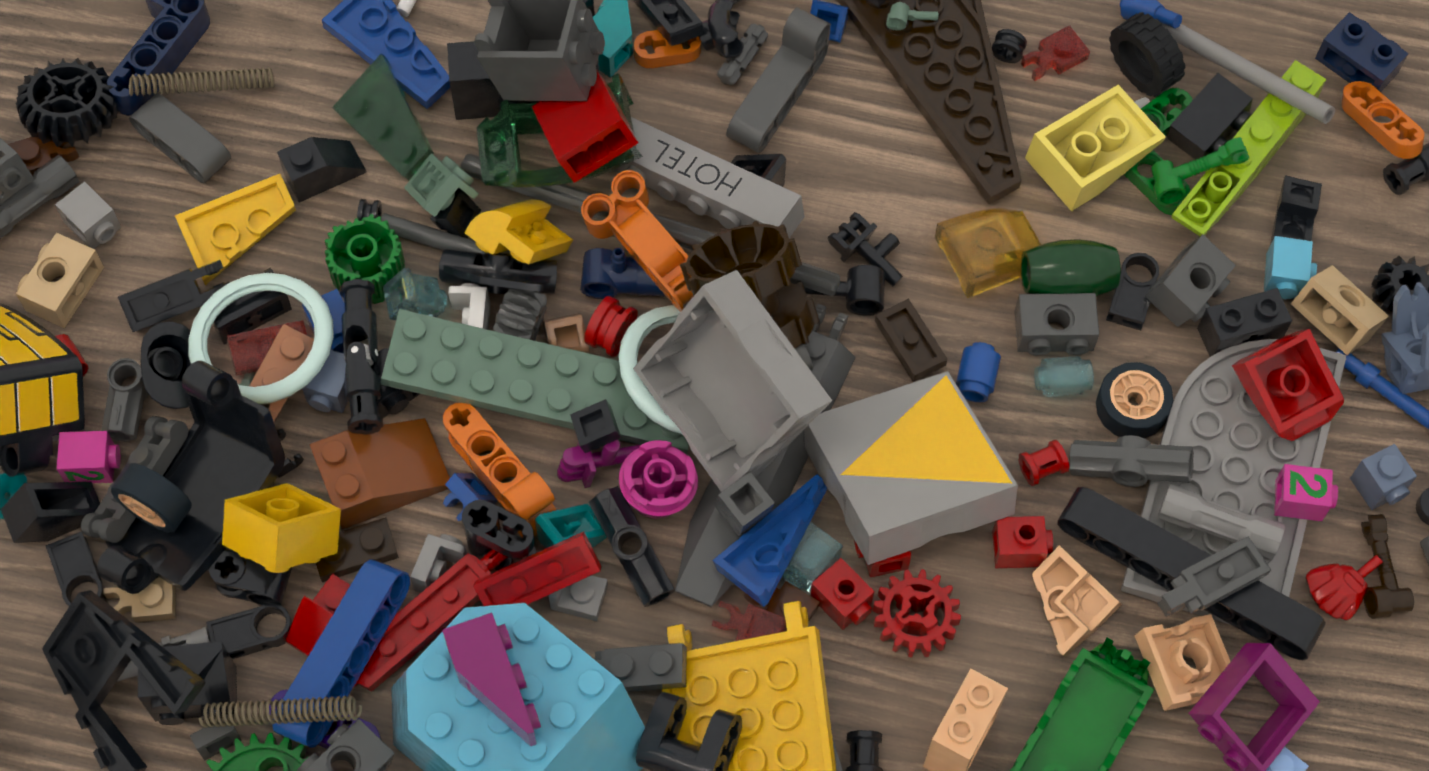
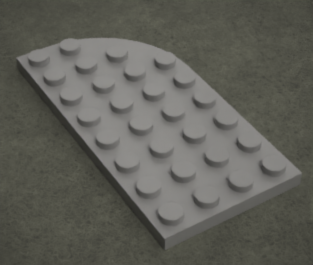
(1233, 462)

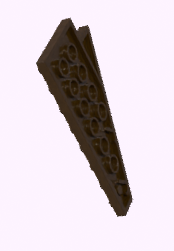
(951, 81)

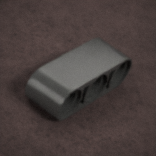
(180, 138)

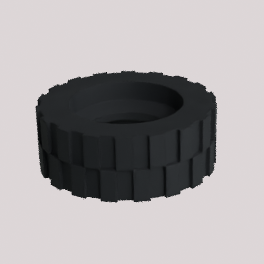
(1147, 54)

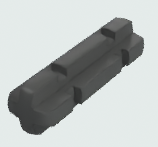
(730, 72)

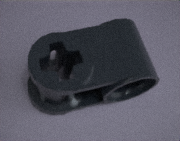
(250, 582)

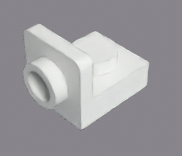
(474, 303)

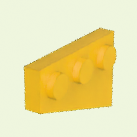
(234, 222)

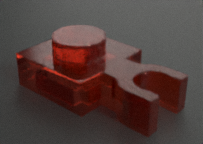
(1058, 51)
(753, 623)

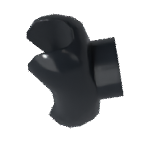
(721, 30)

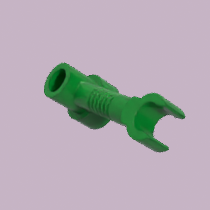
(1169, 179)

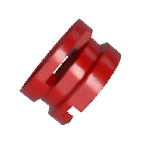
(609, 325)

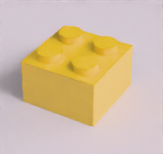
(281, 527)

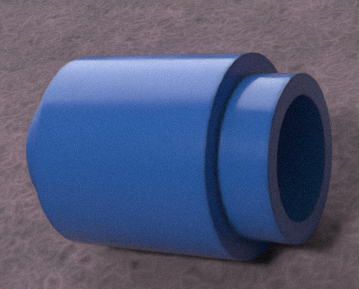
(978, 371)

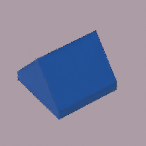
(834, 14)

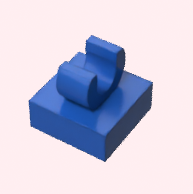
(467, 489)

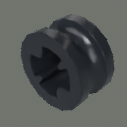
(1009, 46)
(366, 209)

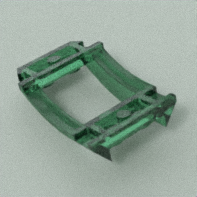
(500, 146)

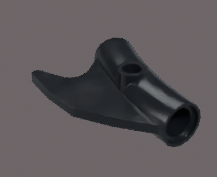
(497, 272)

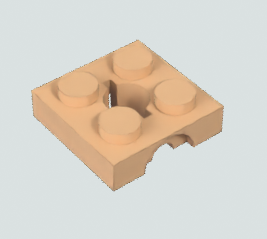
(1168, 669)

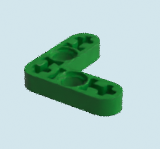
(1155, 112)

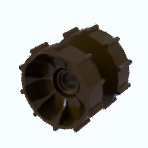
(766, 263)

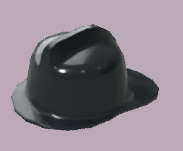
(164, 362)

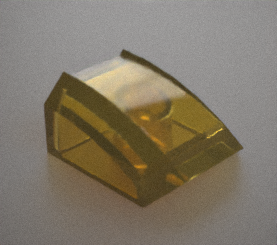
(986, 247)

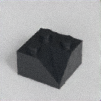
(209, 662)

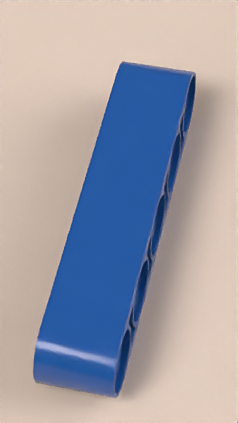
(346, 645)

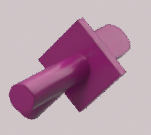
(582, 466)

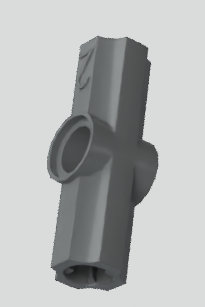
(1131, 461)

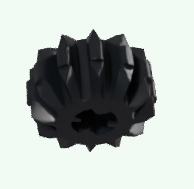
(1393, 276)

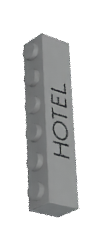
(710, 183)

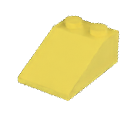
(1093, 146)

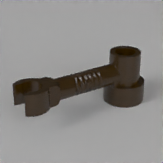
(1387, 598)

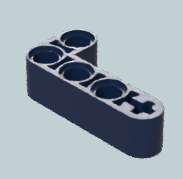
(153, 48)

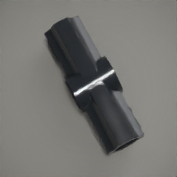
(620, 525)

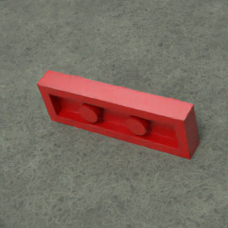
(540, 573)

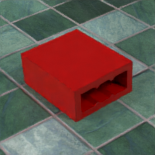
(585, 132)

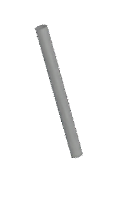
(1253, 73)

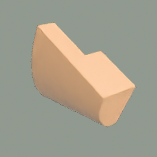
(1072, 599)

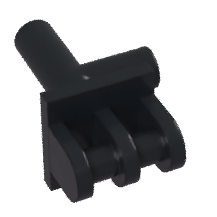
(873, 255)

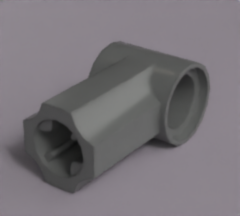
(124, 403)

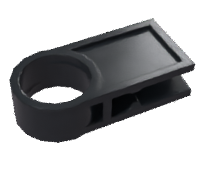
(1129, 300)
(74, 565)
(240, 630)

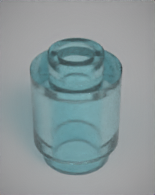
(1064, 376)

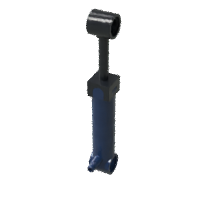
(613, 273)

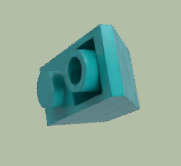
(615, 24)

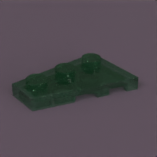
(384, 119)

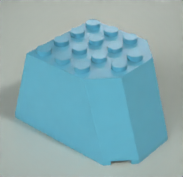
(579, 704)

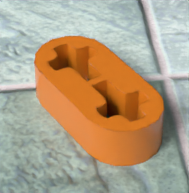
(664, 53)

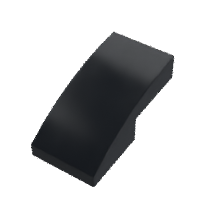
(1296, 209)

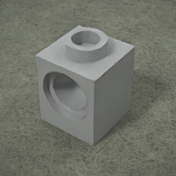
(88, 216)

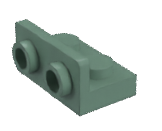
(436, 184)

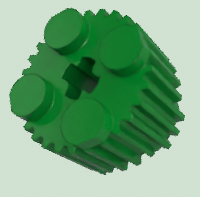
(364, 252)

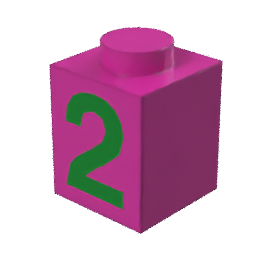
(87, 457)
(1304, 492)

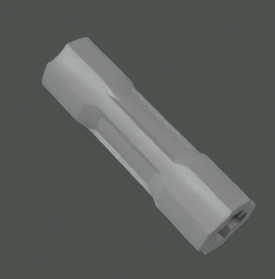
(1192, 511)

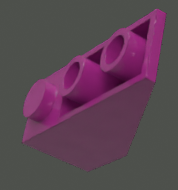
(485, 671)

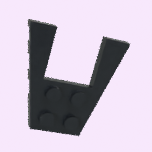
(88, 658)

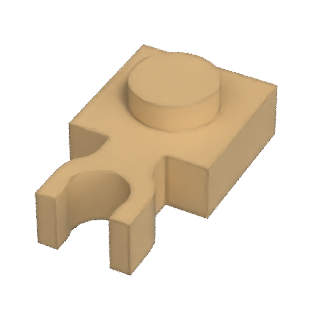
(151, 604)

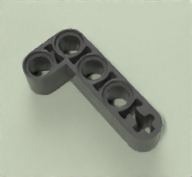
(782, 82)

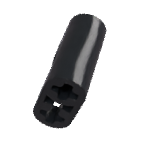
(484, 532)
(664, 752)

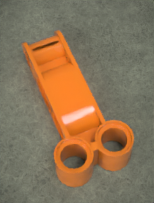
(639, 234)
(471, 435)

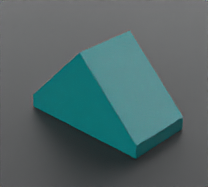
(567, 522)

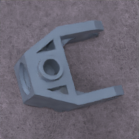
(1408, 342)

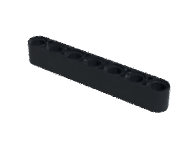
(1163, 556)

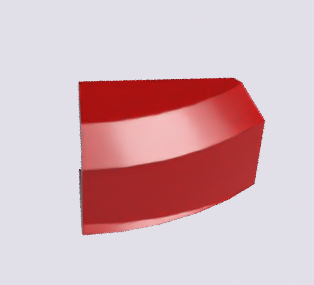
(1291, 385)

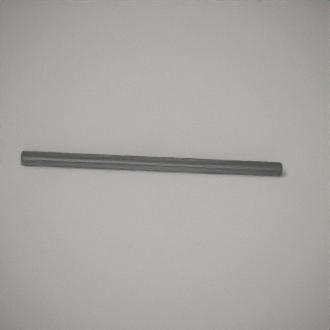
(685, 235)

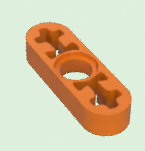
(1388, 133)

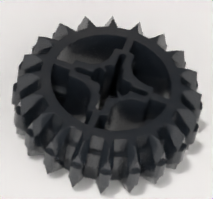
(66, 102)

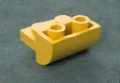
(521, 230)

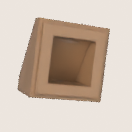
(567, 332)

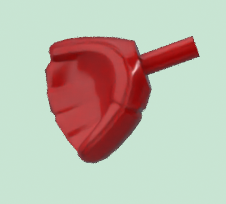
(1340, 588)

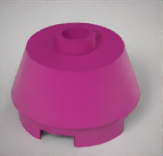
(658, 479)

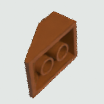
(380, 469)

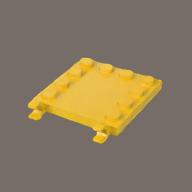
(773, 686)

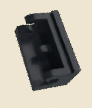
(251, 312)

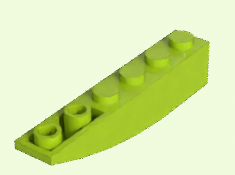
(1262, 136)

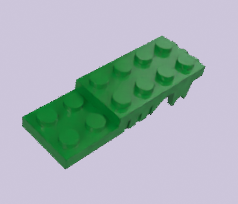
(1089, 713)

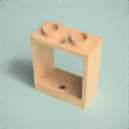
(965, 724)

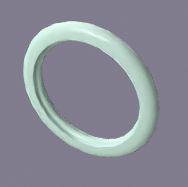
(268, 282)
(628, 359)

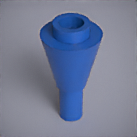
(1150, 7)

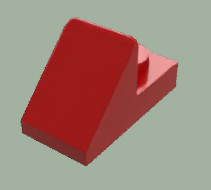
(315, 614)

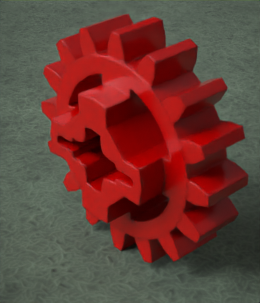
(924, 627)

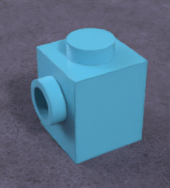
(1289, 266)

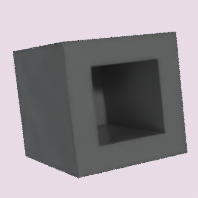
(744, 504)

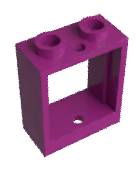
(1284, 685)

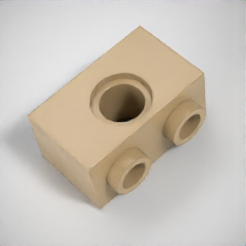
(59, 299)
(1339, 310)

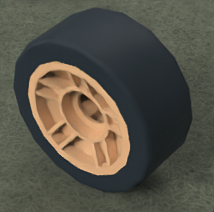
(1151, 393)
(151, 497)

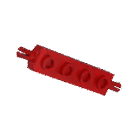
(427, 616)

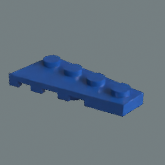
(378, 28)

